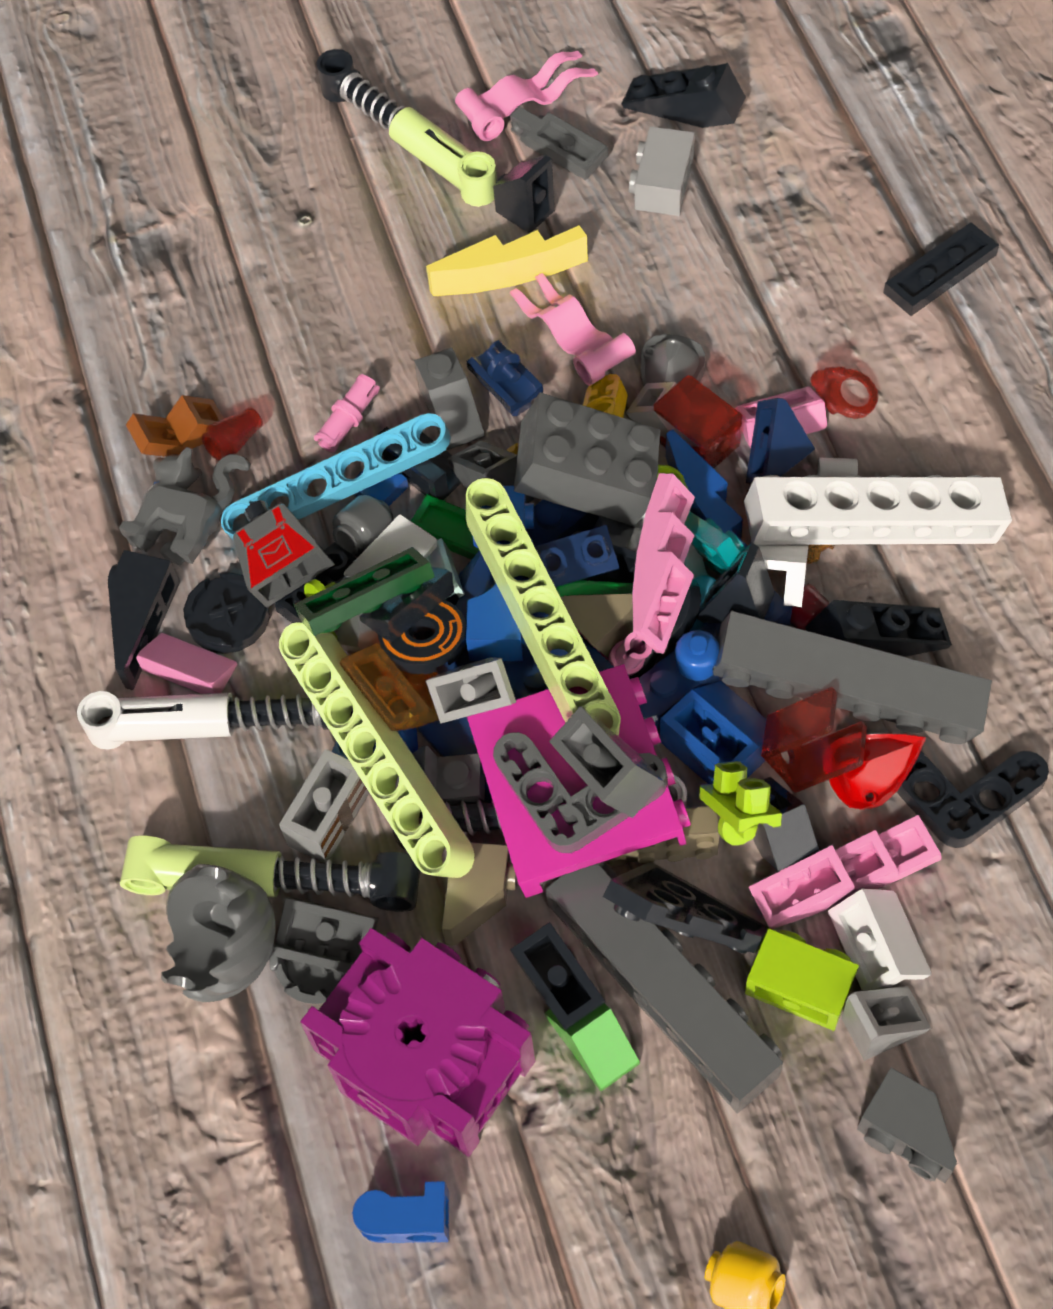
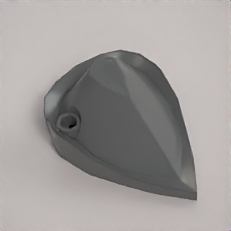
(671, 359)

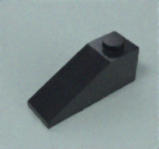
(139, 600)

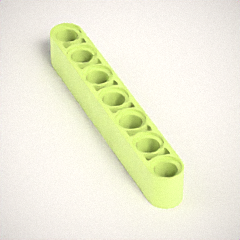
(534, 596)
(313, 662)

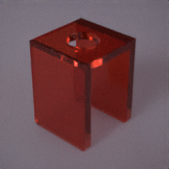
(701, 418)
(821, 758)

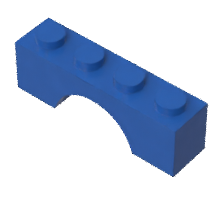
(490, 624)

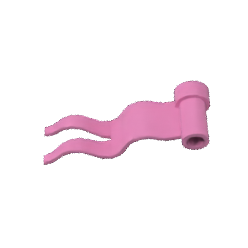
(491, 107)
(576, 335)

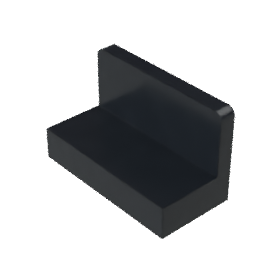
(429, 477)

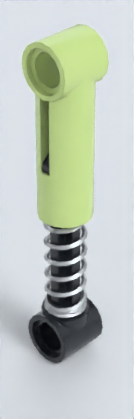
(467, 170)
(389, 881)

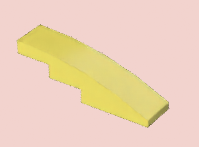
(497, 266)

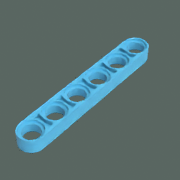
(333, 470)

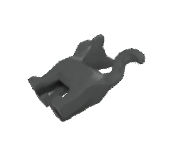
(185, 512)

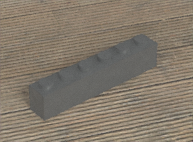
(866, 679)
(668, 988)

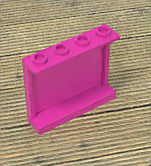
(540, 720)

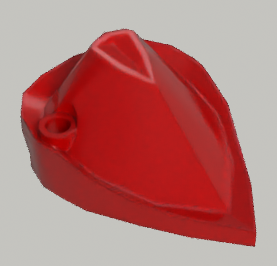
(884, 769)

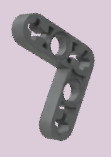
(577, 808)

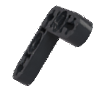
(956, 805)

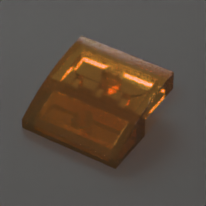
(395, 695)

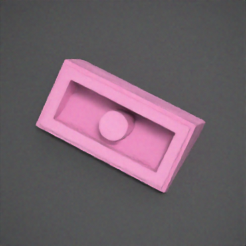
(804, 403)
(186, 664)

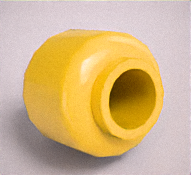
(744, 1278)

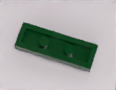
(364, 591)

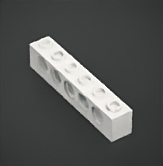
(876, 510)

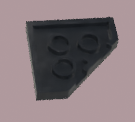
(676, 904)

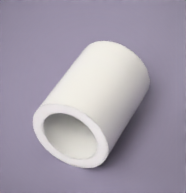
(837, 467)

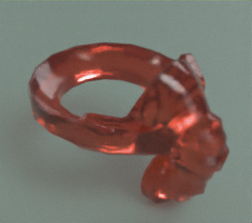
(828, 387)

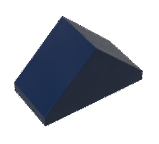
(776, 440)

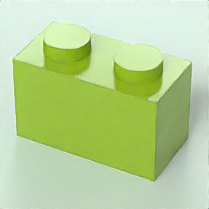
(801, 978)

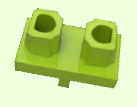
(739, 802)

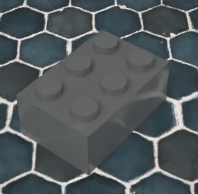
(587, 459)

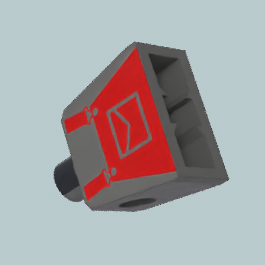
(277, 552)

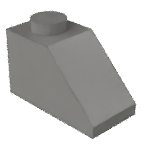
(471, 689)

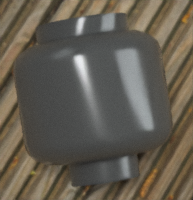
(360, 523)

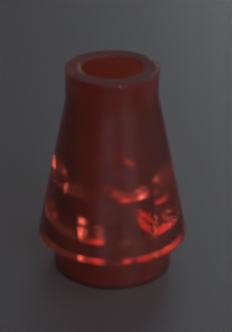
(231, 433)

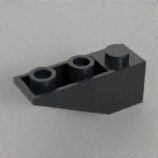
(691, 96)
(883, 627)

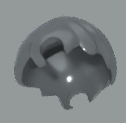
(219, 932)

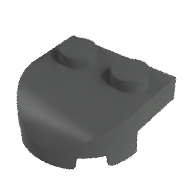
(316, 948)

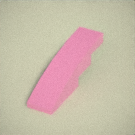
(660, 570)
(837, 874)

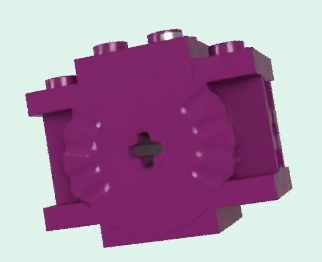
(421, 1040)

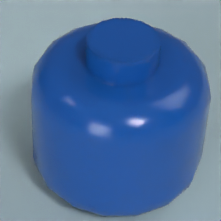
(696, 655)

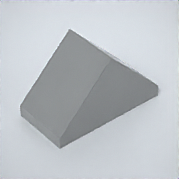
(883, 1019)

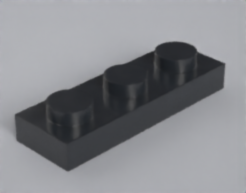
(940, 269)

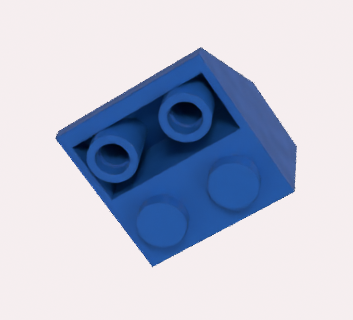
(714, 728)

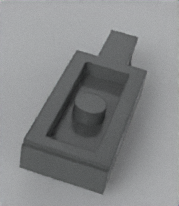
(559, 141)

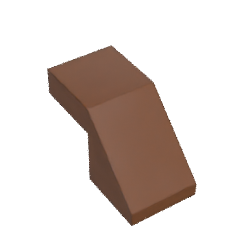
(178, 430)

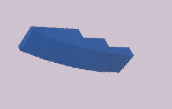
(704, 484)

